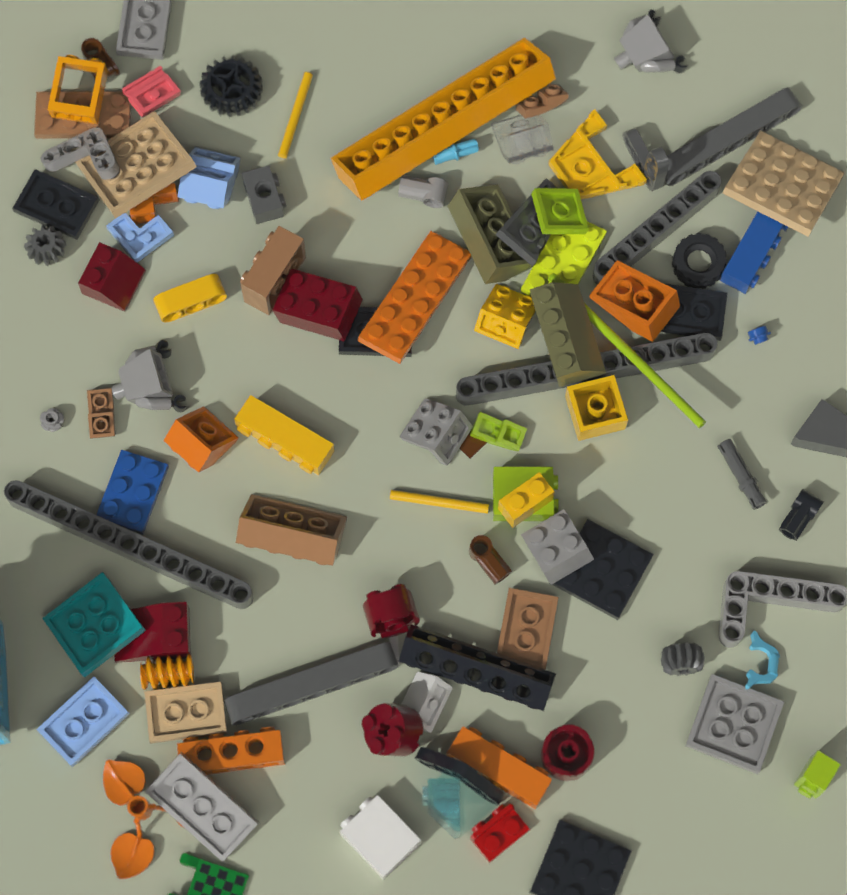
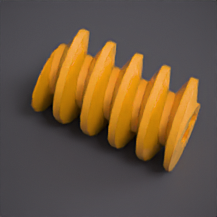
(167, 672)

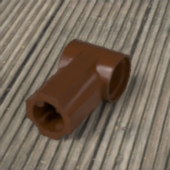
(491, 561)

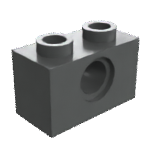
(261, 181)

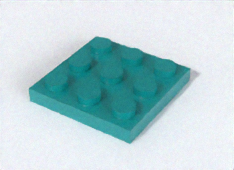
(93, 624)

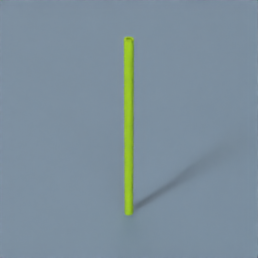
(640, 363)

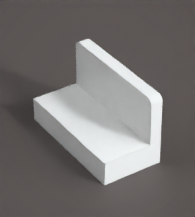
(427, 696)

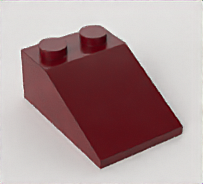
(165, 634)

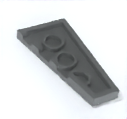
(523, 230)

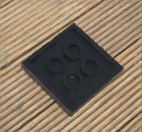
(613, 573)
(580, 864)

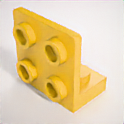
(505, 316)

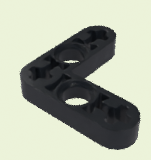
(461, 770)

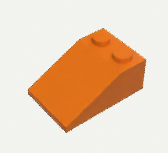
(636, 300)

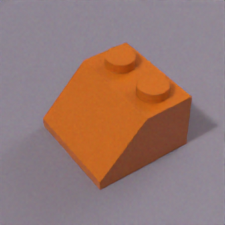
(200, 438)

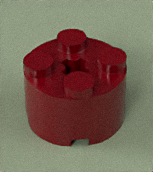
(390, 611)
(392, 730)
(581, 749)

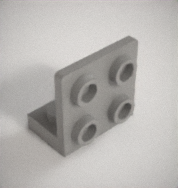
(437, 430)

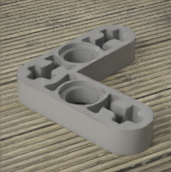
(60, 155)

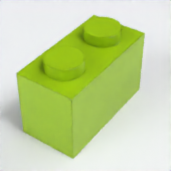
(816, 775)

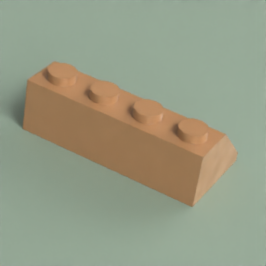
(290, 530)

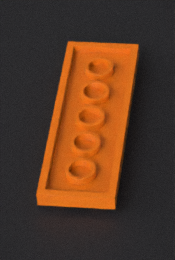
(414, 297)

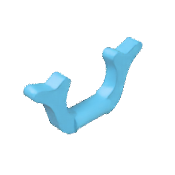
(773, 655)

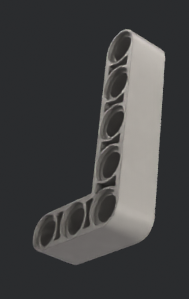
(772, 596)

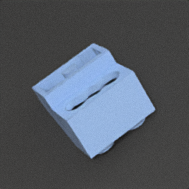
(211, 179)

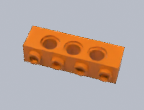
(244, 760)

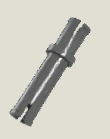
(746, 481)

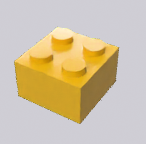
(596, 407)

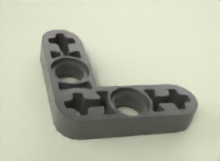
(651, 163)

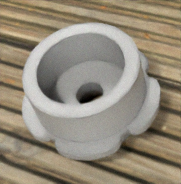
(54, 425)

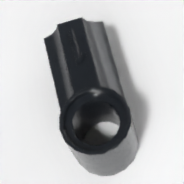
(802, 512)

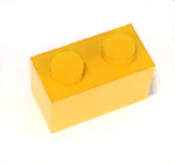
(526, 500)

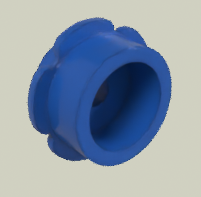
(759, 335)

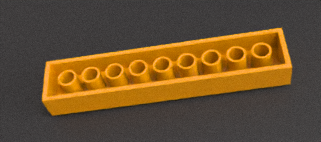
(443, 118)

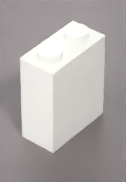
(379, 836)

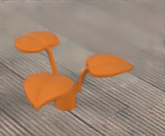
(121, 784)

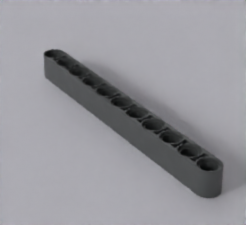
(623, 368)
(119, 536)

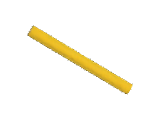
(295, 115)
(439, 501)

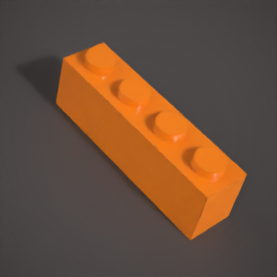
(499, 767)

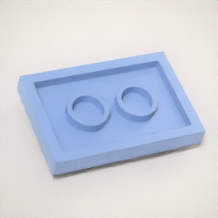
(83, 721)

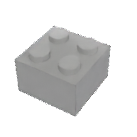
(557, 546)

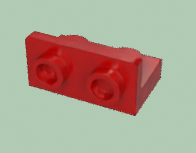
(499, 832)

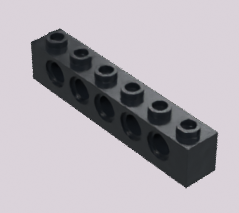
(468, 657)

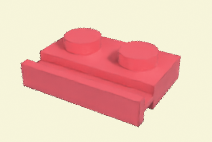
(151, 91)

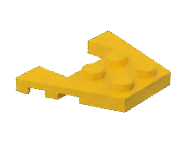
(582, 167)

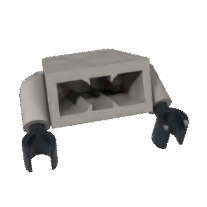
(647, 47)
(146, 380)

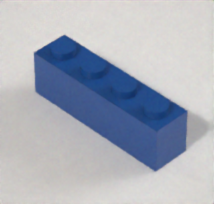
(752, 253)

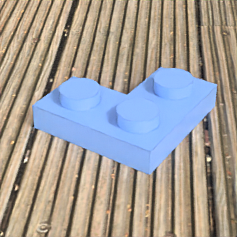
(141, 241)

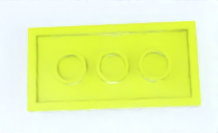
(566, 257)

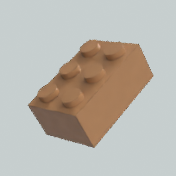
(270, 269)

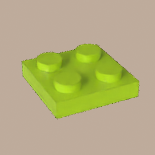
(559, 211)

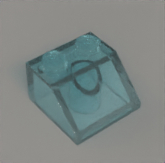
(443, 803)

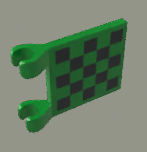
(213, 878)

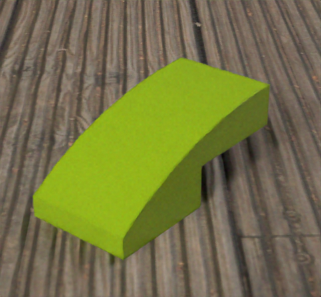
(498, 432)

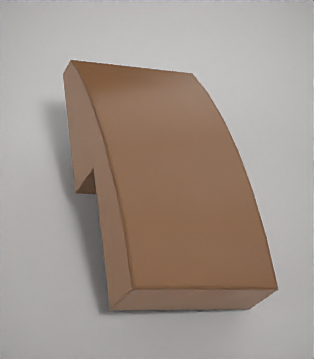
(547, 100)
(101, 413)

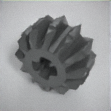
(42, 238)
(682, 659)

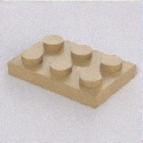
(185, 712)

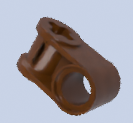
(94, 44)

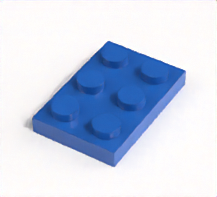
(132, 491)

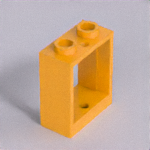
(78, 112)

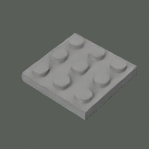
(734, 724)

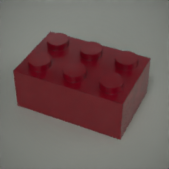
(317, 304)

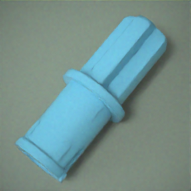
(456, 151)

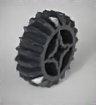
(224, 76)

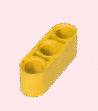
(190, 298)

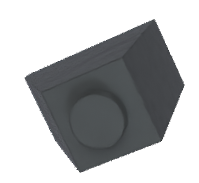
(823, 431)

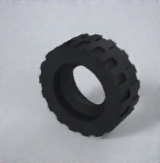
(703, 243)

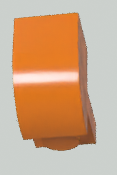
(146, 210)

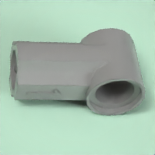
(430, 191)

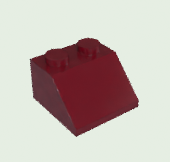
(111, 277)

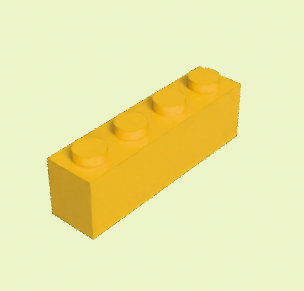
(284, 435)

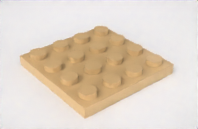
(147, 163)
(783, 183)

